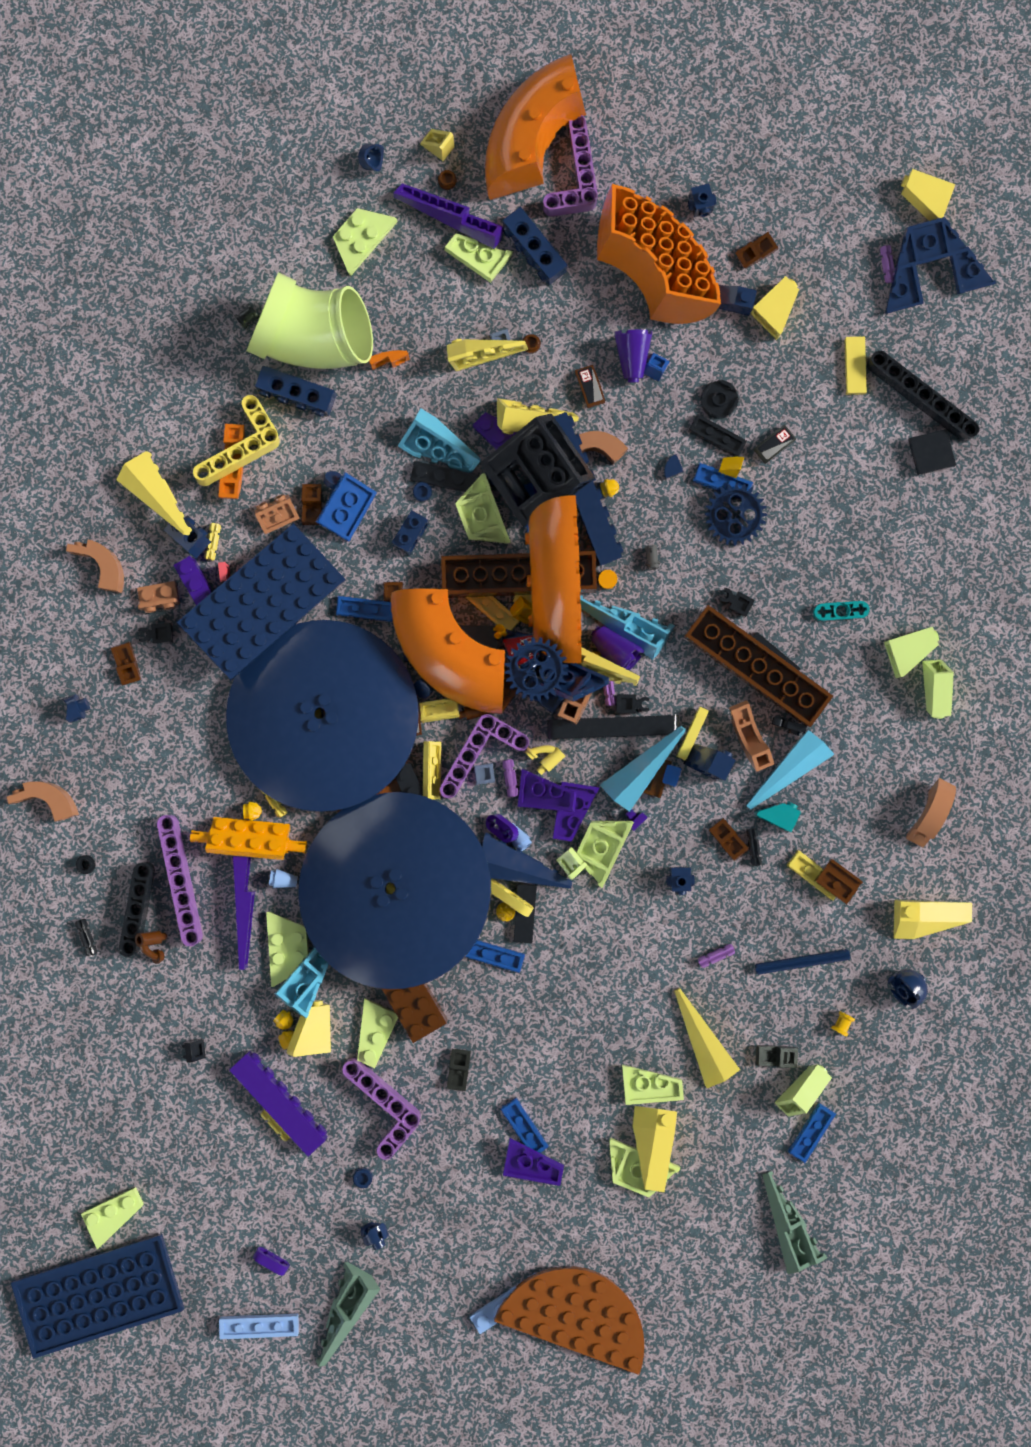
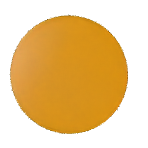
(607, 579)

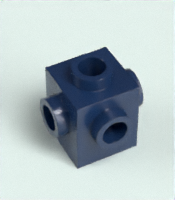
(701, 200)
(677, 873)

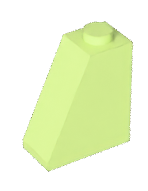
(910, 649)
(938, 688)
(804, 1091)

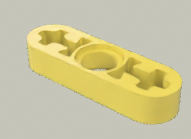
(692, 733)
(510, 898)

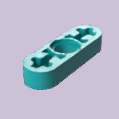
(854, 604)

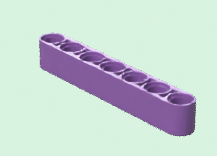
(176, 889)

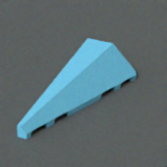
(630, 625)
(803, 757)
(631, 781)
(302, 985)

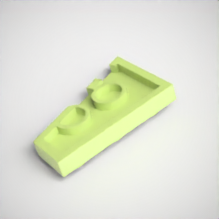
(478, 256)

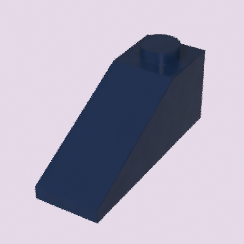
(737, 299)

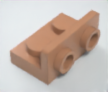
(276, 514)
(158, 596)

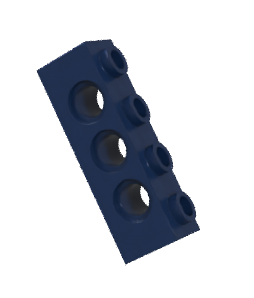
(520, 221)
(269, 377)

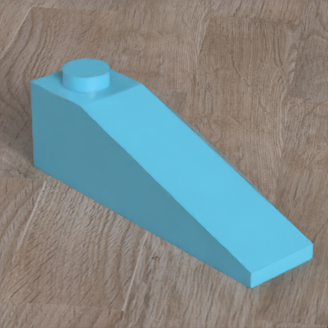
(434, 440)

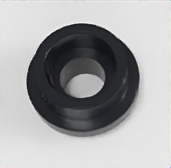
(80, 867)

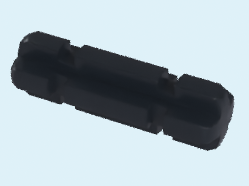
(754, 847)
(86, 937)

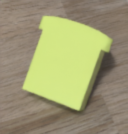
(571, 863)

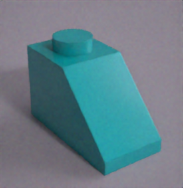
(780, 815)

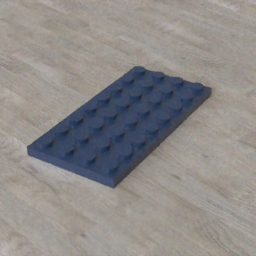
(261, 601)
(97, 1295)

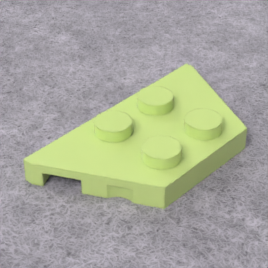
(361, 236)
(481, 513)
(602, 846)
(286, 946)
(626, 1167)

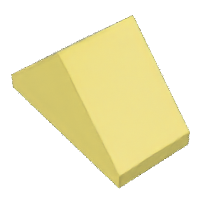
(439, 143)

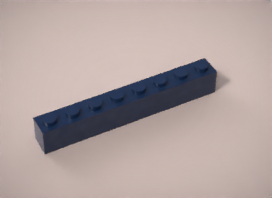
(590, 507)

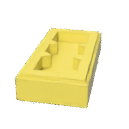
(438, 710)

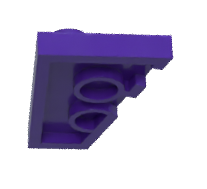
(488, 429)
(543, 794)
(569, 822)
(531, 1165)

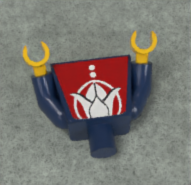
(510, 642)

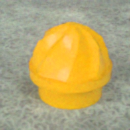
(609, 487)
(251, 811)
(505, 912)
(283, 1020)
(285, 1038)

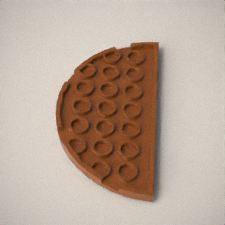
(579, 1313)

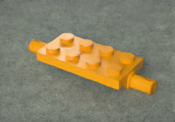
(248, 838)

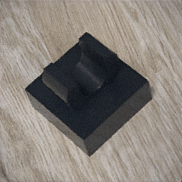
(194, 1050)

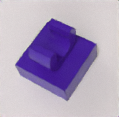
(637, 819)

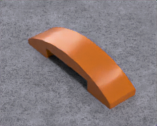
(231, 484)

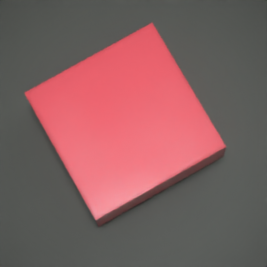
(224, 571)

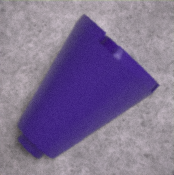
(633, 352)
(616, 648)

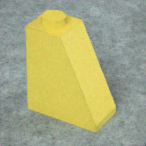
(927, 193)
(776, 306)
(313, 1032)

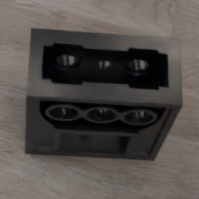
(547, 461)

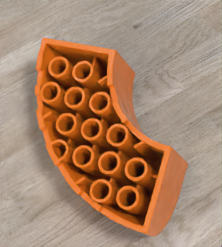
(529, 126)
(658, 257)
(555, 576)
(445, 653)

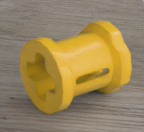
(843, 1023)

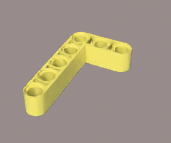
(241, 447)

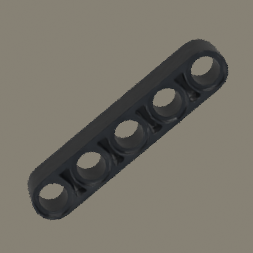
(141, 900)

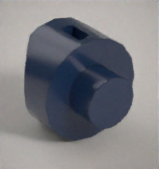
(371, 156)
(76, 708)
(375, 1236)

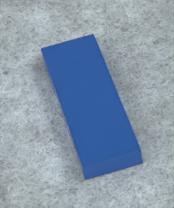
(715, 480)
(364, 608)
(497, 956)
(524, 1125)
(811, 1132)

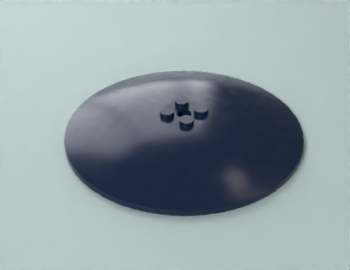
(347, 752)
(437, 898)

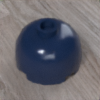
(909, 987)

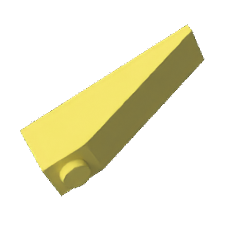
(469, 352)
(514, 415)
(922, 918)
(654, 1139)

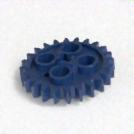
(749, 501)
(519, 676)

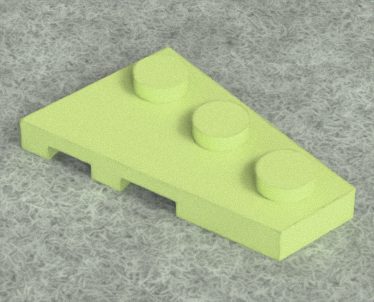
(375, 1032)
(650, 1087)
(110, 1215)

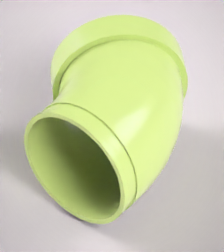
(313, 327)

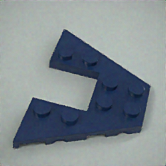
(926, 244)

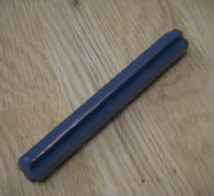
(801, 962)

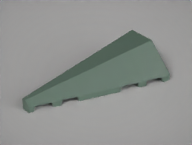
(796, 1245)
(354, 1297)

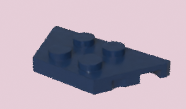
(579, 681)

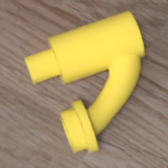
(550, 761)

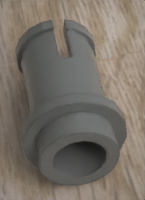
(652, 558)

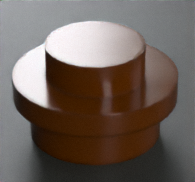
(447, 180)
(533, 343)

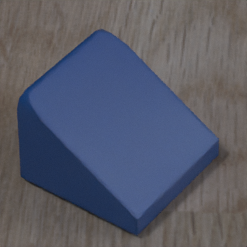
(656, 366)
(671, 775)

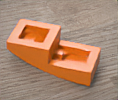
(395, 357)

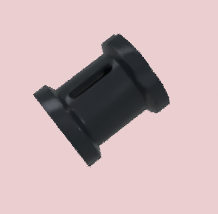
(246, 316)

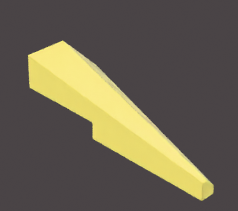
(145, 482)
(607, 668)
(711, 1056)

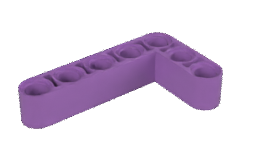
(584, 190)
(476, 750)
(386, 1103)

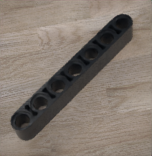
(932, 397)
(613, 727)

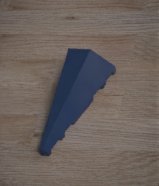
(519, 867)

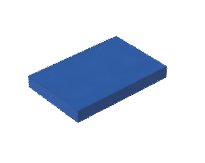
(346, 507)

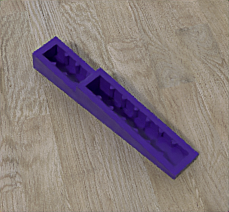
(451, 214)
(244, 907)

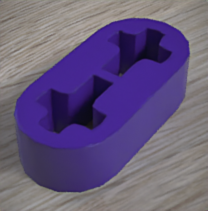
(500, 830)
(271, 1261)

